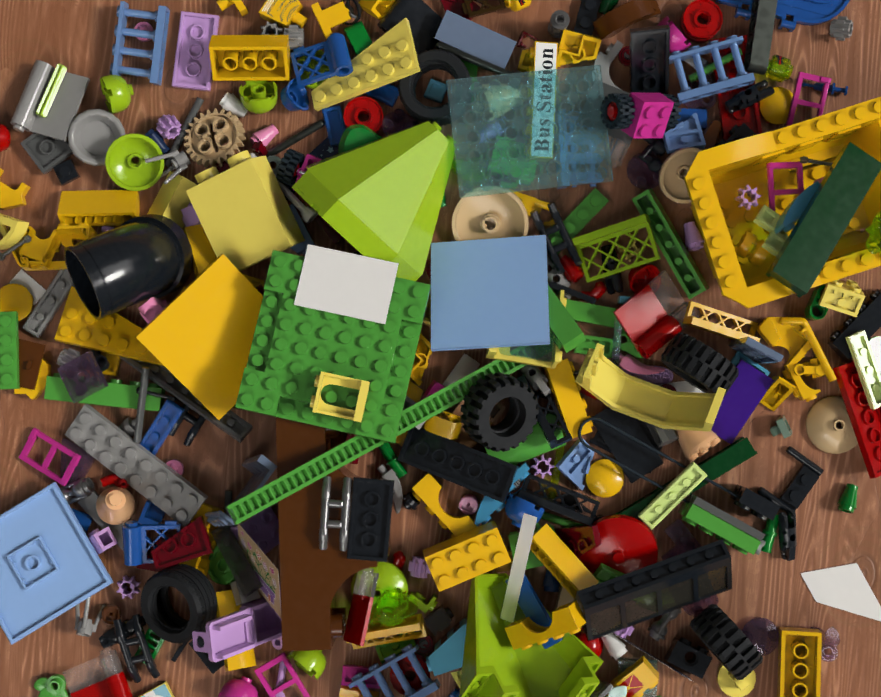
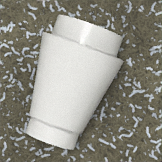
(233, 104)
(614, 646)

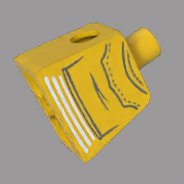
(283, 12)

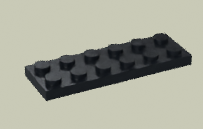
(458, 463)

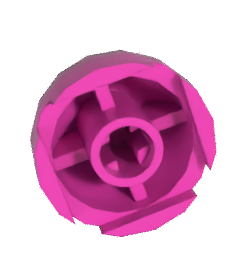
(677, 39)
(238, 688)

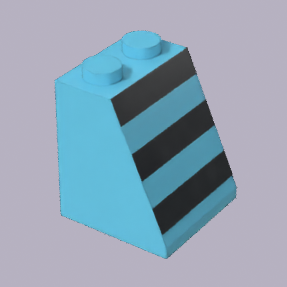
(448, 651)

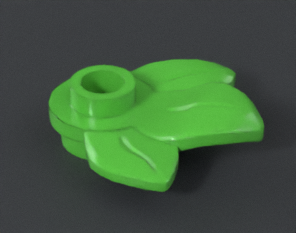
(49, 689)

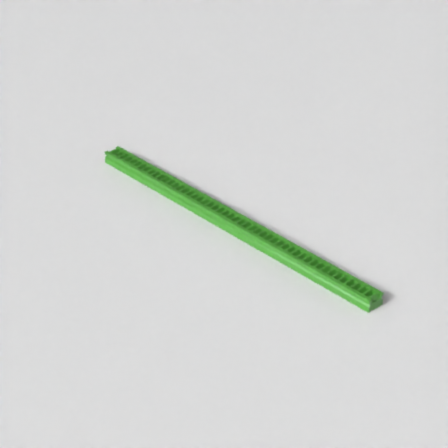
(359, 445)

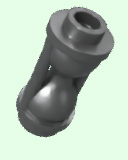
(558, 21)
(80, 488)
(659, 628)

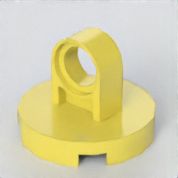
(732, 686)

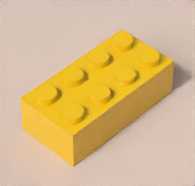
(250, 57)
(466, 556)
(799, 662)

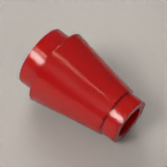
(572, 272)

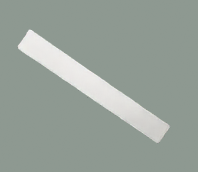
(518, 567)

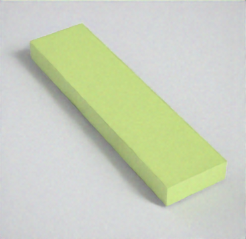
(866, 367)
(672, 495)

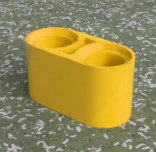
(444, 425)

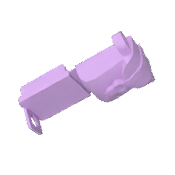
(240, 631)

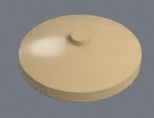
(490, 217)

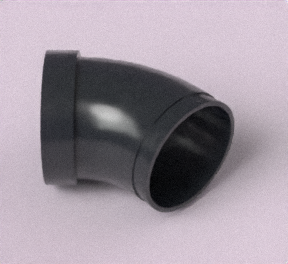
(129, 264)

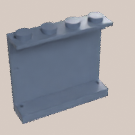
(262, 469)

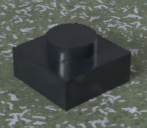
(66, 172)

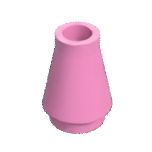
(264, 135)

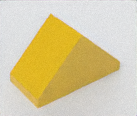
(777, 393)

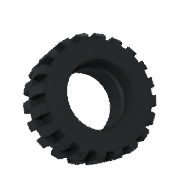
(699, 364)
(518, 420)
(726, 641)

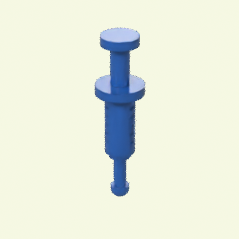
(819, 86)

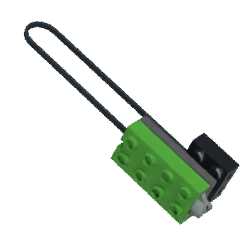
(709, 517)

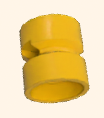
(757, 254)

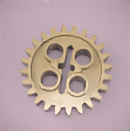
(197, 142)

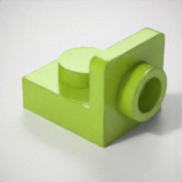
(422, 604)

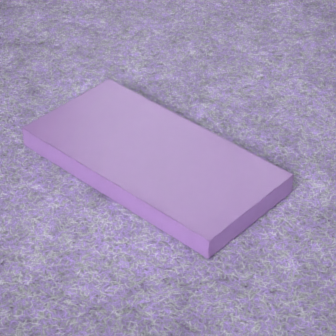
(192, 55)

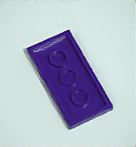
(740, 401)

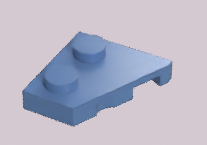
(685, 135)
(576, 463)

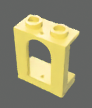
(320, 406)

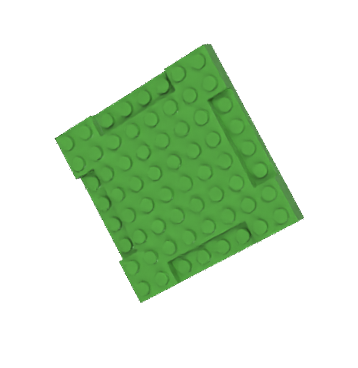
(300, 342)

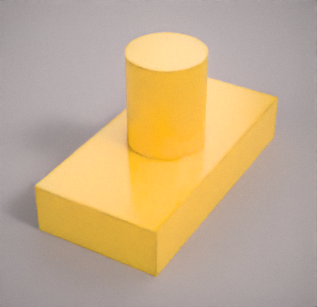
(224, 4)

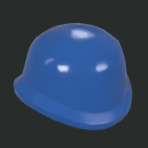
(293, 97)

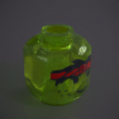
(779, 68)

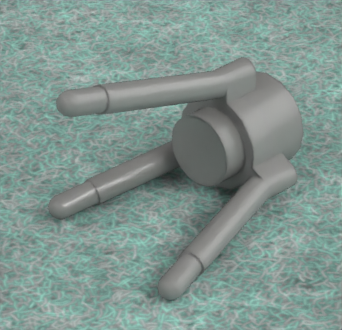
(179, 162)
(84, 626)

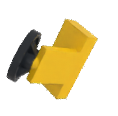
(335, 15)

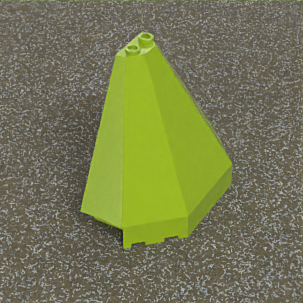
(385, 194)
(497, 670)

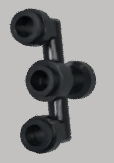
(656, 146)

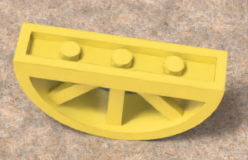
(16, 232)

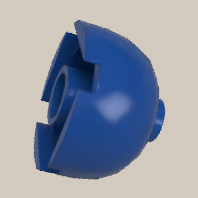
(517, 507)

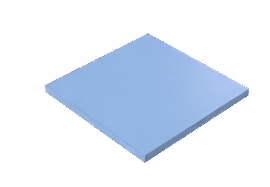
(489, 293)
(44, 563)

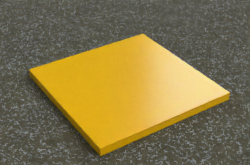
(208, 334)

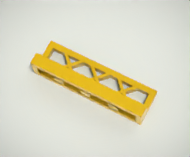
(722, 330)
(409, 625)

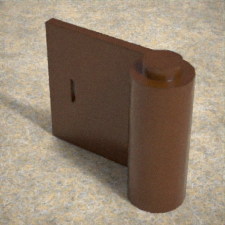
(29, 362)

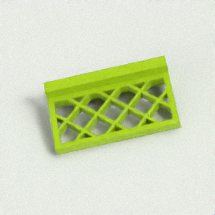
(616, 231)

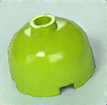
(116, 92)
(259, 96)
(309, 661)

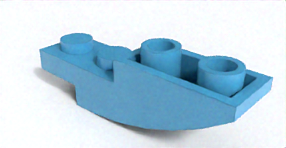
(795, 209)
(489, 505)

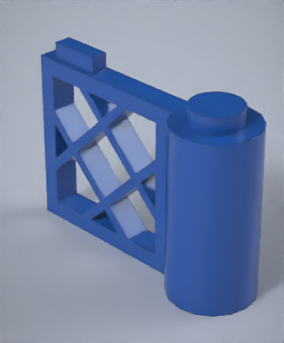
(337, 60)
(136, 540)

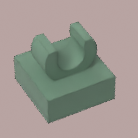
(781, 427)

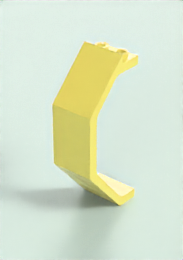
(644, 399)

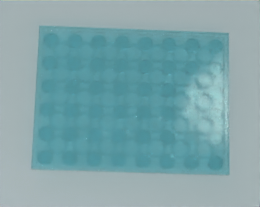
(529, 131)

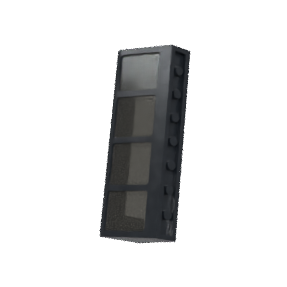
(655, 589)

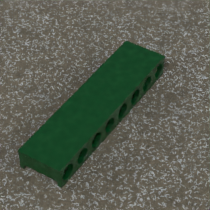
(824, 219)

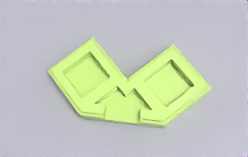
(767, 220)

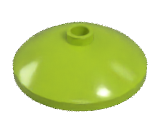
(127, 173)
(389, 578)

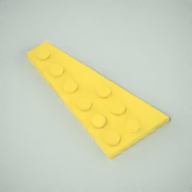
(381, 63)

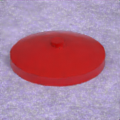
(624, 546)

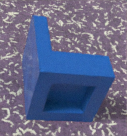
(151, 514)

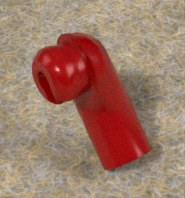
(597, 291)
(115, 480)
(399, 559)

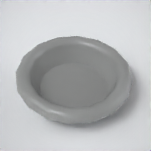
(93, 134)

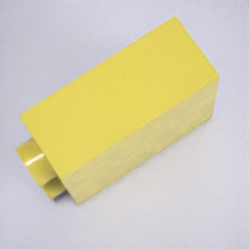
(244, 211)

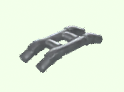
(344, 504)

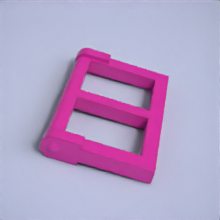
(795, 99)
(783, 165)
(55, 445)
(295, 679)

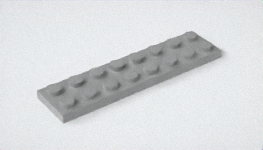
(136, 465)

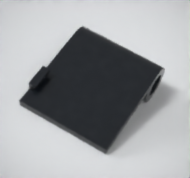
(422, 21)

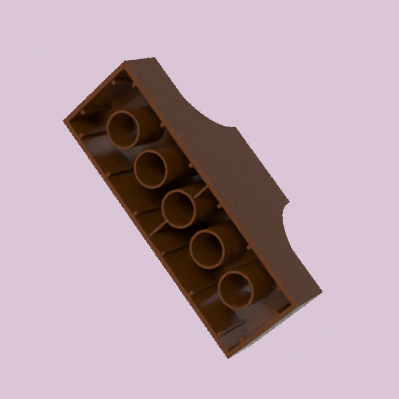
(306, 573)

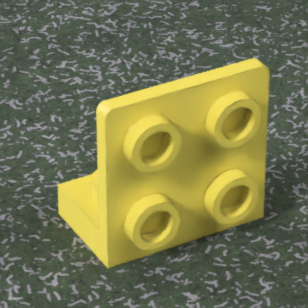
(843, 297)

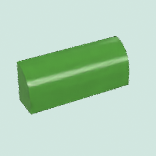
(534, 445)

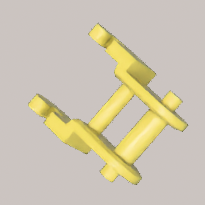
(628, 256)

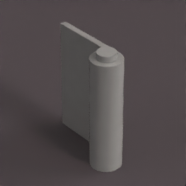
(62, 109)

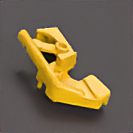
(38, 253)
(798, 339)

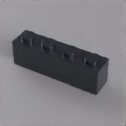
(867, 319)

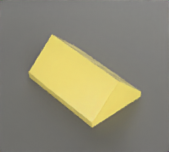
(172, 199)

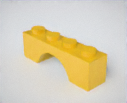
(428, 491)
(564, 620)

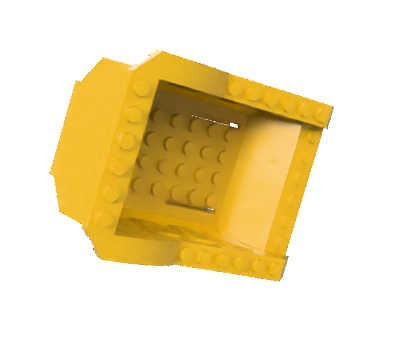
(733, 165)

